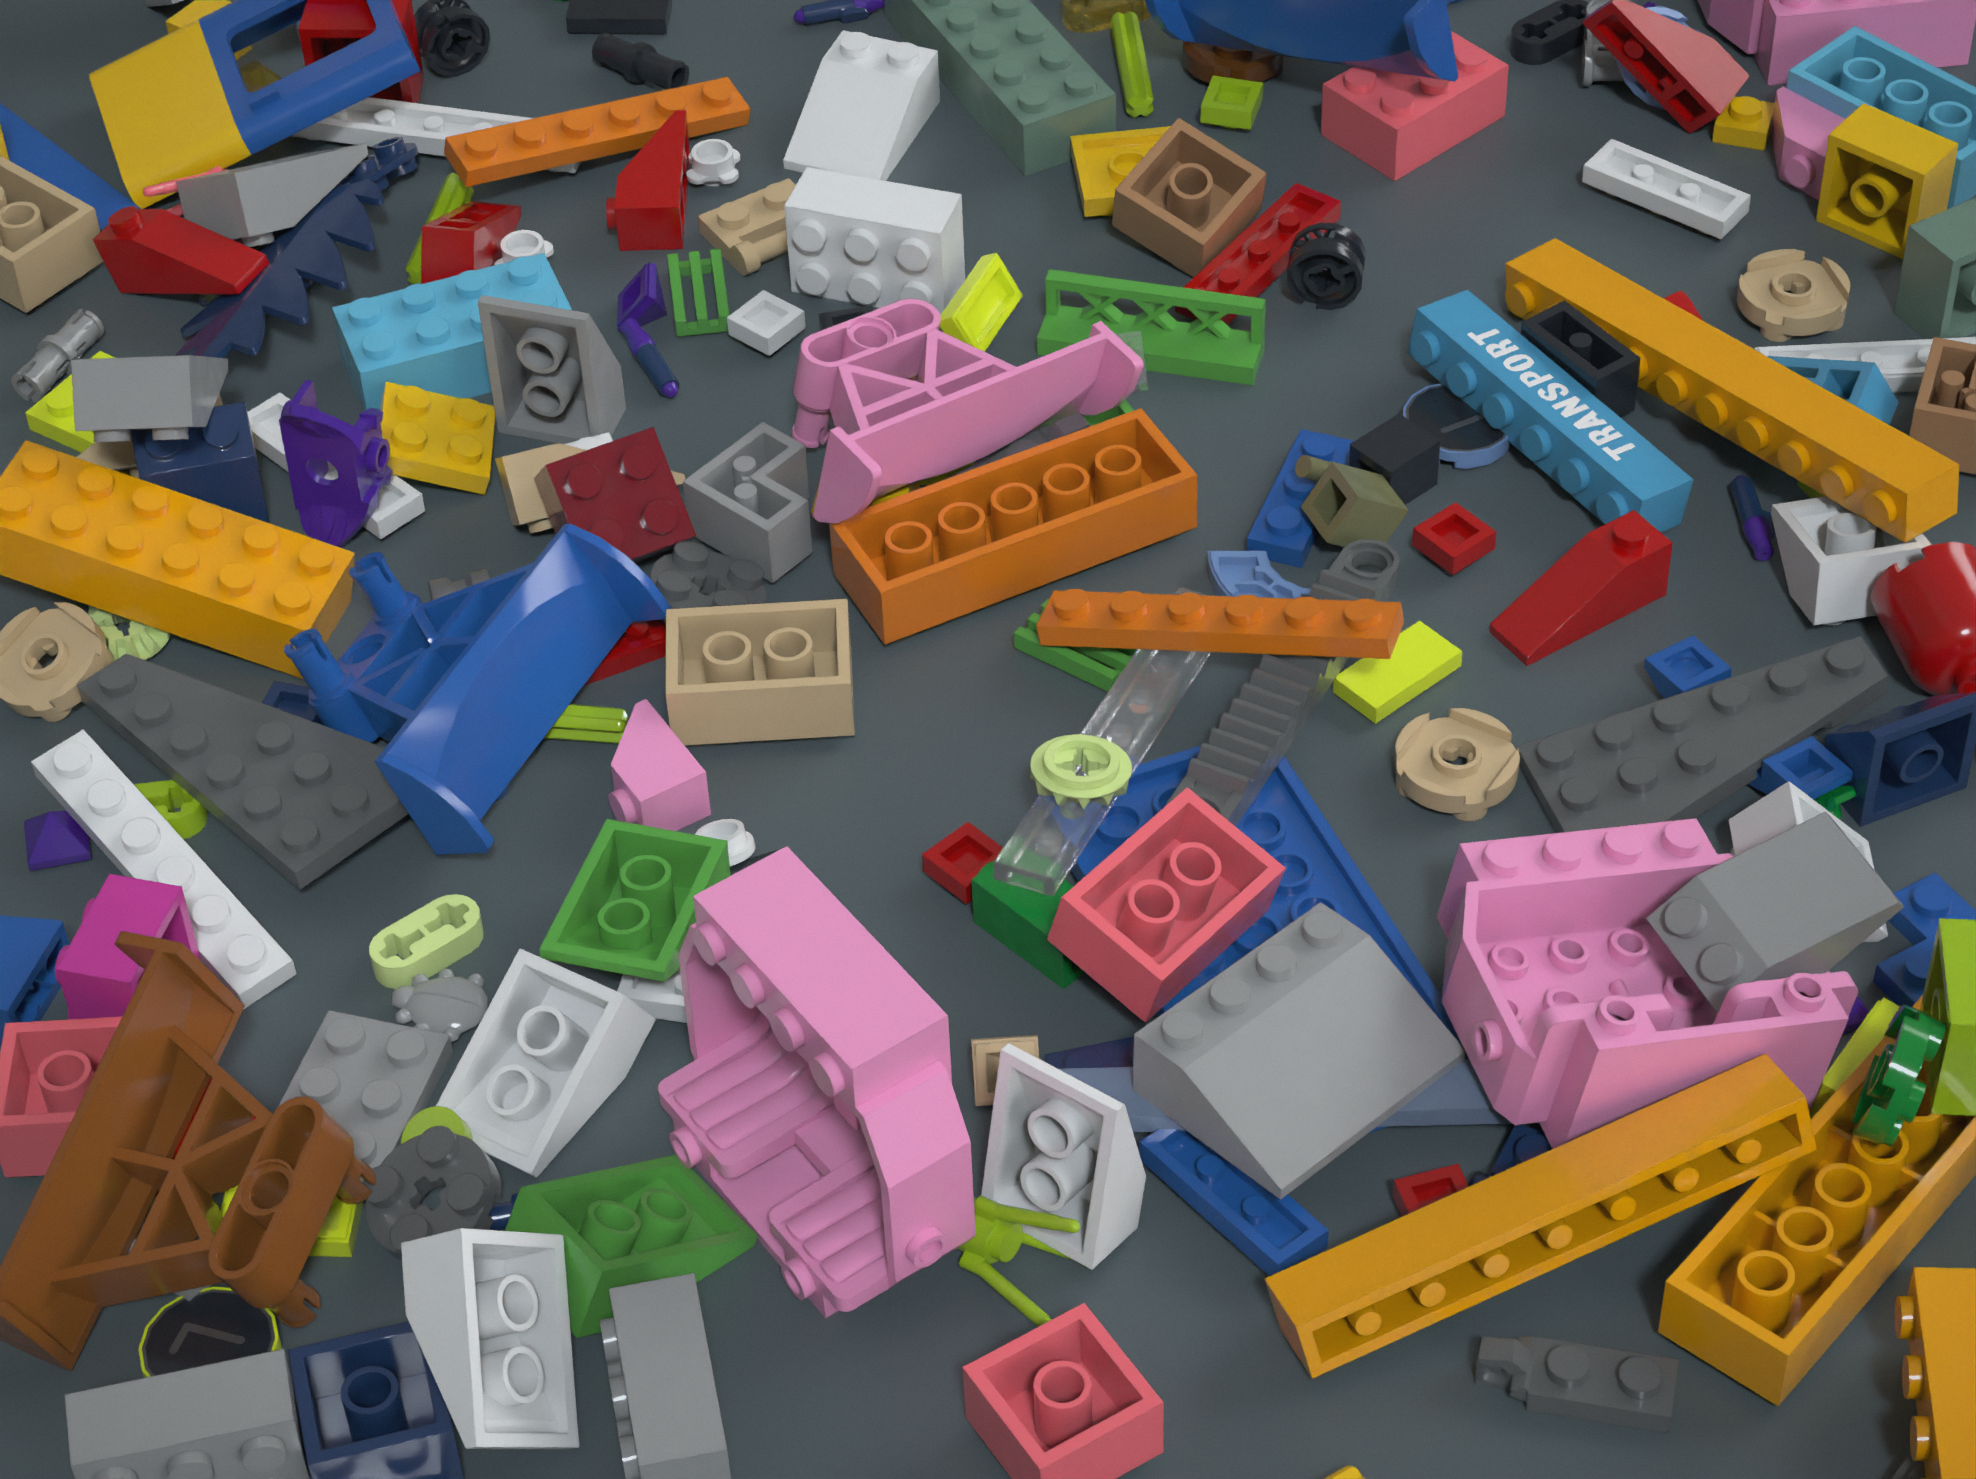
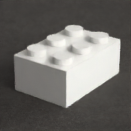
(873, 240)

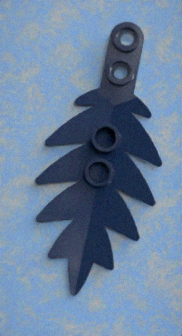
(300, 257)

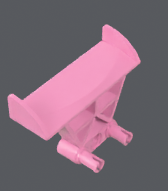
(927, 403)

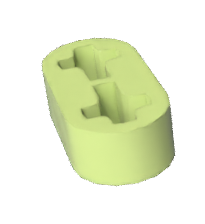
(426, 940)

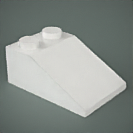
(865, 106)
(543, 1061)
(1063, 1154)
(496, 1334)

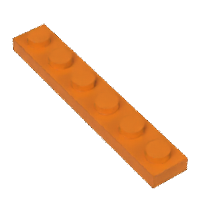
(591, 131)
(1221, 623)

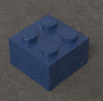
(373, 1408)

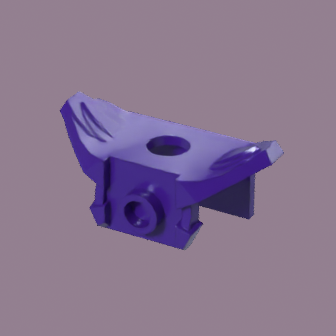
(311, 439)

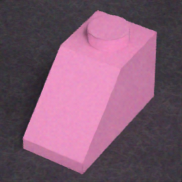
(1801, 140)
(656, 775)

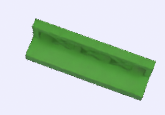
(1193, 349)

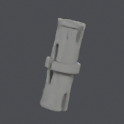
(55, 355)

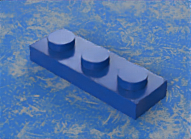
(1282, 524)
(1247, 1214)

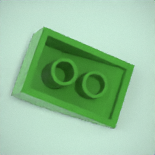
(635, 900)
(630, 1229)

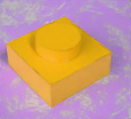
(1744, 123)

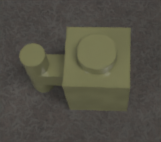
(1349, 502)

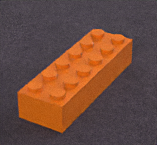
(1013, 525)

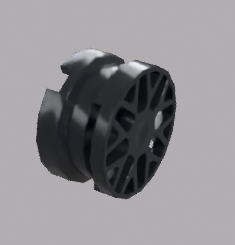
(451, 37)
(1340, 255)

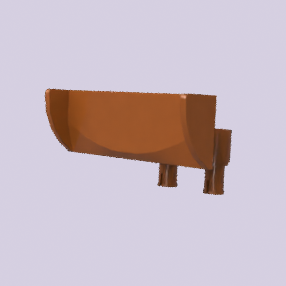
(122, 1150)

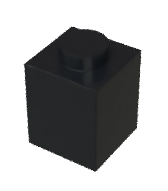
(1400, 453)

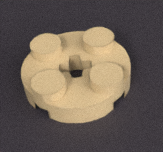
(1817, 297)
(52, 689)
(1451, 788)

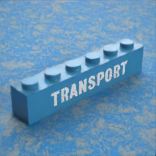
(1547, 413)

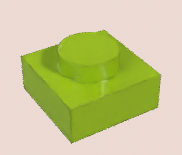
(1231, 102)

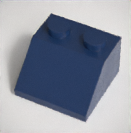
(212, 465)
(1907, 755)

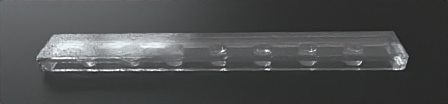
(1129, 716)

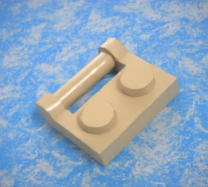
(749, 227)

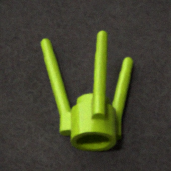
(999, 1239)

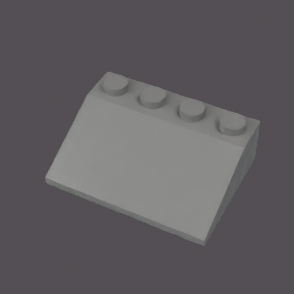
(1294, 1051)

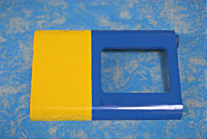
(186, 106)

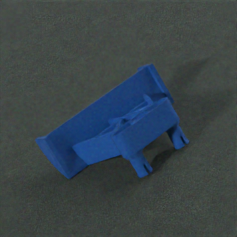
(1368, 34)
(473, 674)

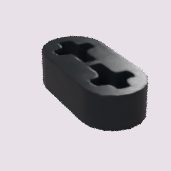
(1549, 32)

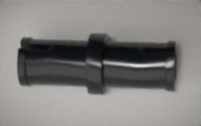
(639, 62)

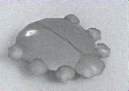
(442, 1004)

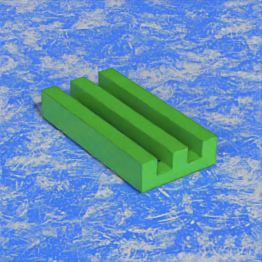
(695, 268)
(1076, 659)

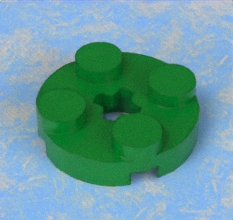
(1891, 1087)

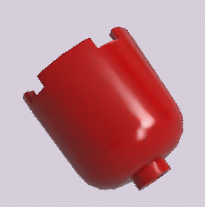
(1932, 617)

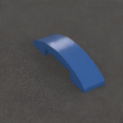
(1805, 764)

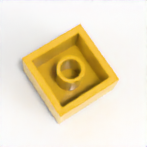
(1883, 178)

